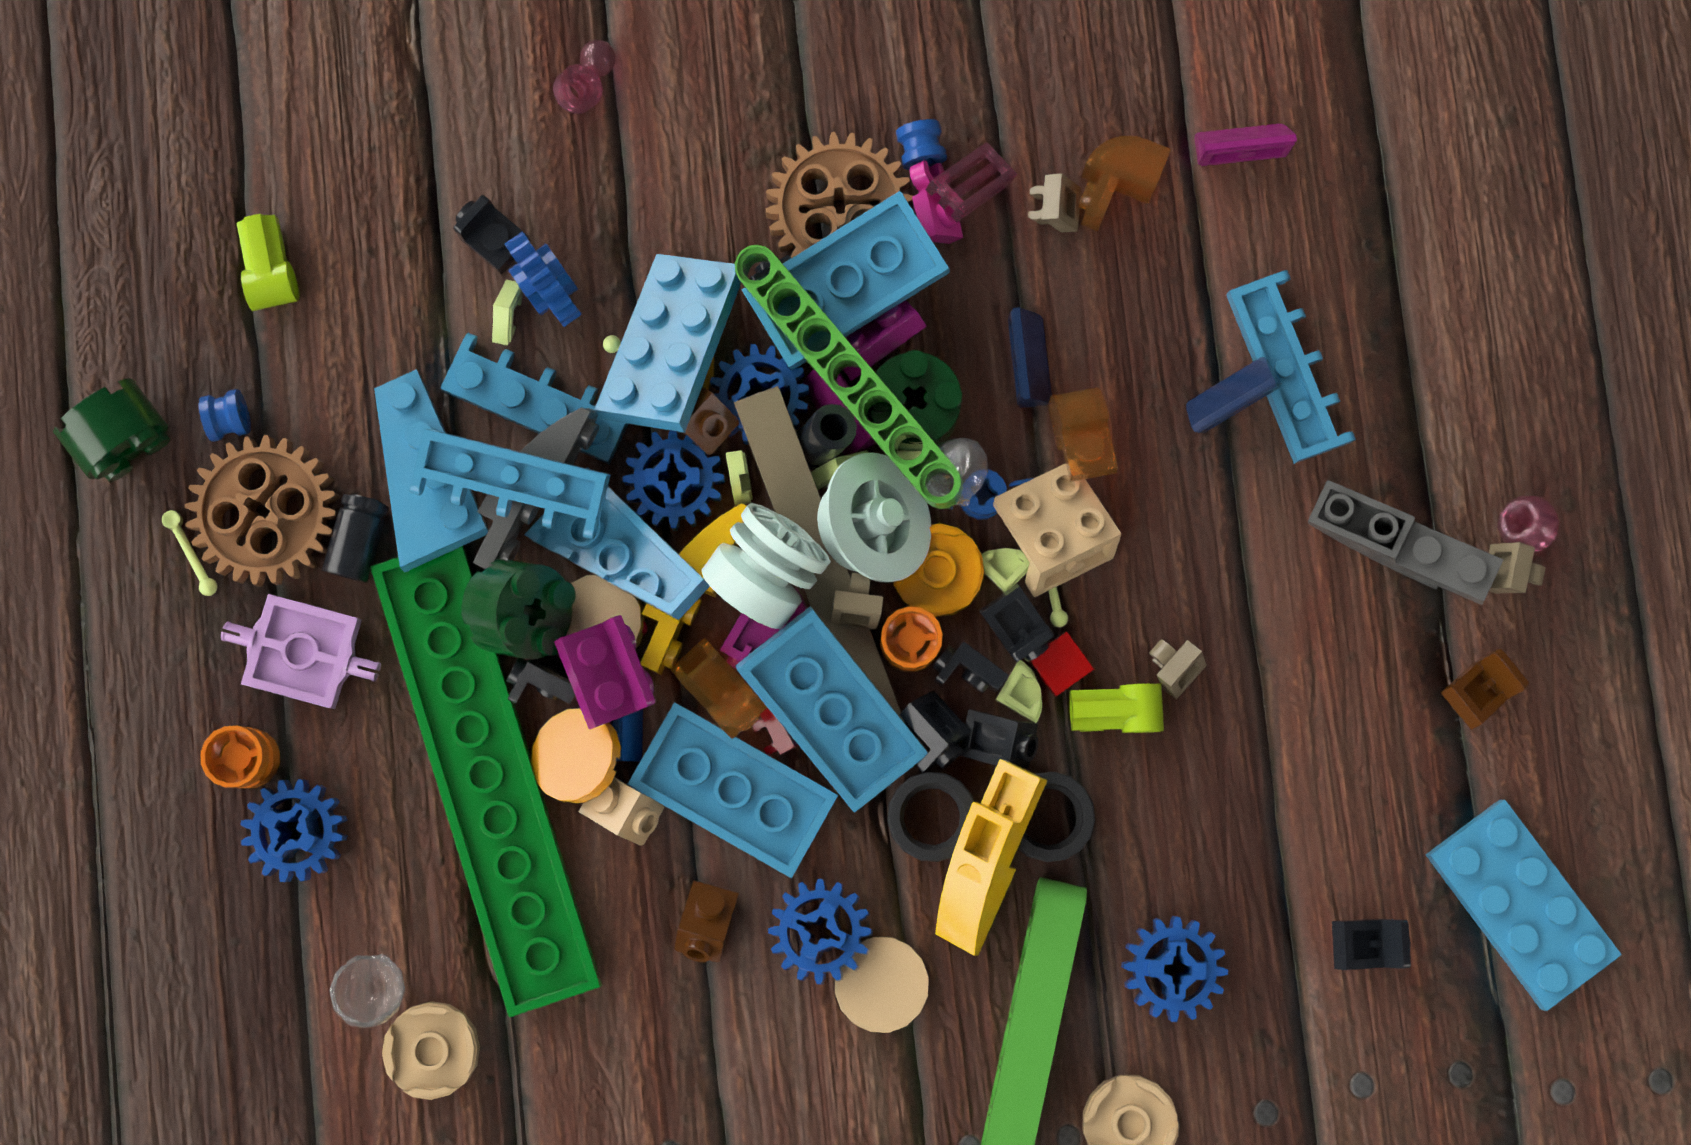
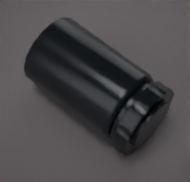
(826, 434)
(355, 537)

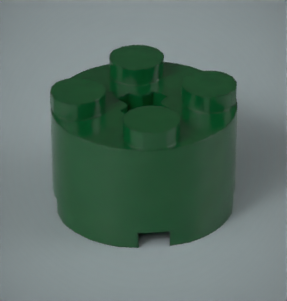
(930, 379)
(112, 430)
(518, 609)

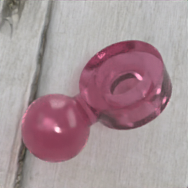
(596, 60)

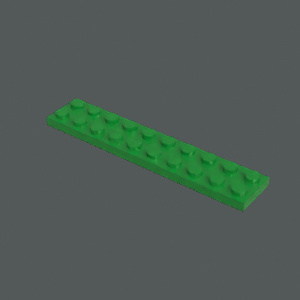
(487, 787)

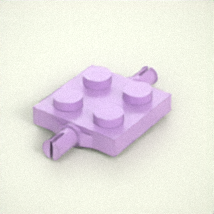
(301, 651)

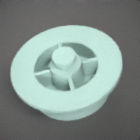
(874, 519)

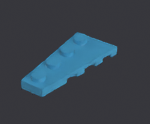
(425, 523)
(625, 555)

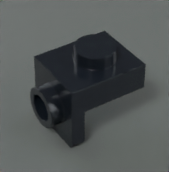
(1018, 625)
(1371, 944)

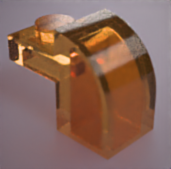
(1120, 165)
(1083, 433)
(719, 688)

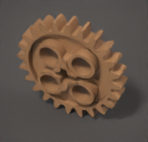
(835, 167)
(229, 487)

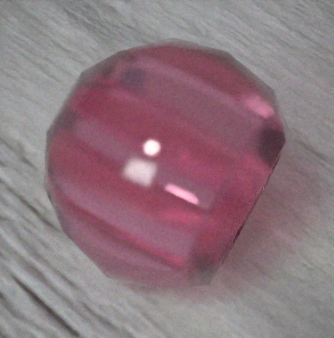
(1529, 522)

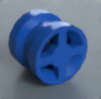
(921, 143)
(224, 415)
(982, 501)

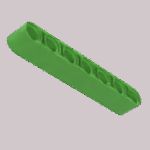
(836, 357)
(1035, 1014)

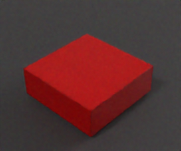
(1061, 664)

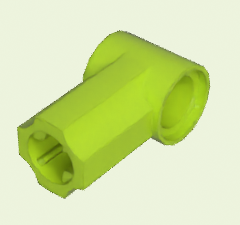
(267, 273)
(1130, 708)

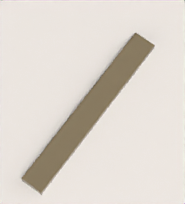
(797, 498)

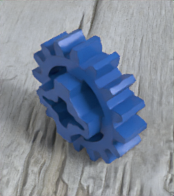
(543, 279)
(750, 378)
(652, 480)
(277, 820)
(828, 910)
(1174, 991)

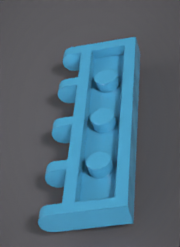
(523, 399)
(1297, 403)
(511, 478)

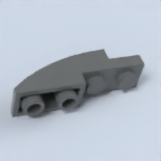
(557, 442)
(1402, 544)

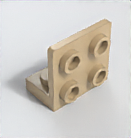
(1058, 528)

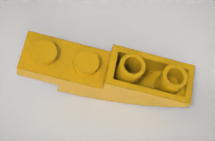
(663, 646)
(983, 856)

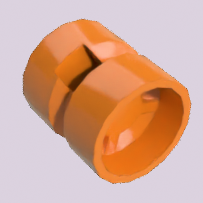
(911, 639)
(240, 757)

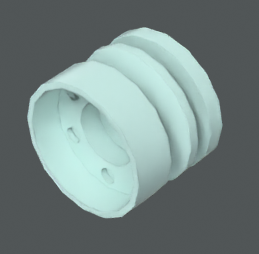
(761, 573)

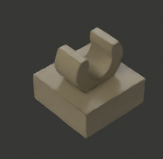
(1060, 203)
(1516, 568)
(856, 605)
(1177, 667)

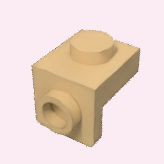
(624, 812)

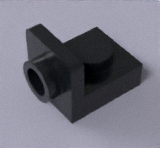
(486, 232)
(978, 670)
(546, 674)
(937, 727)
(999, 738)

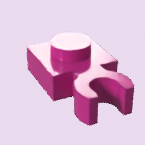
(932, 216)

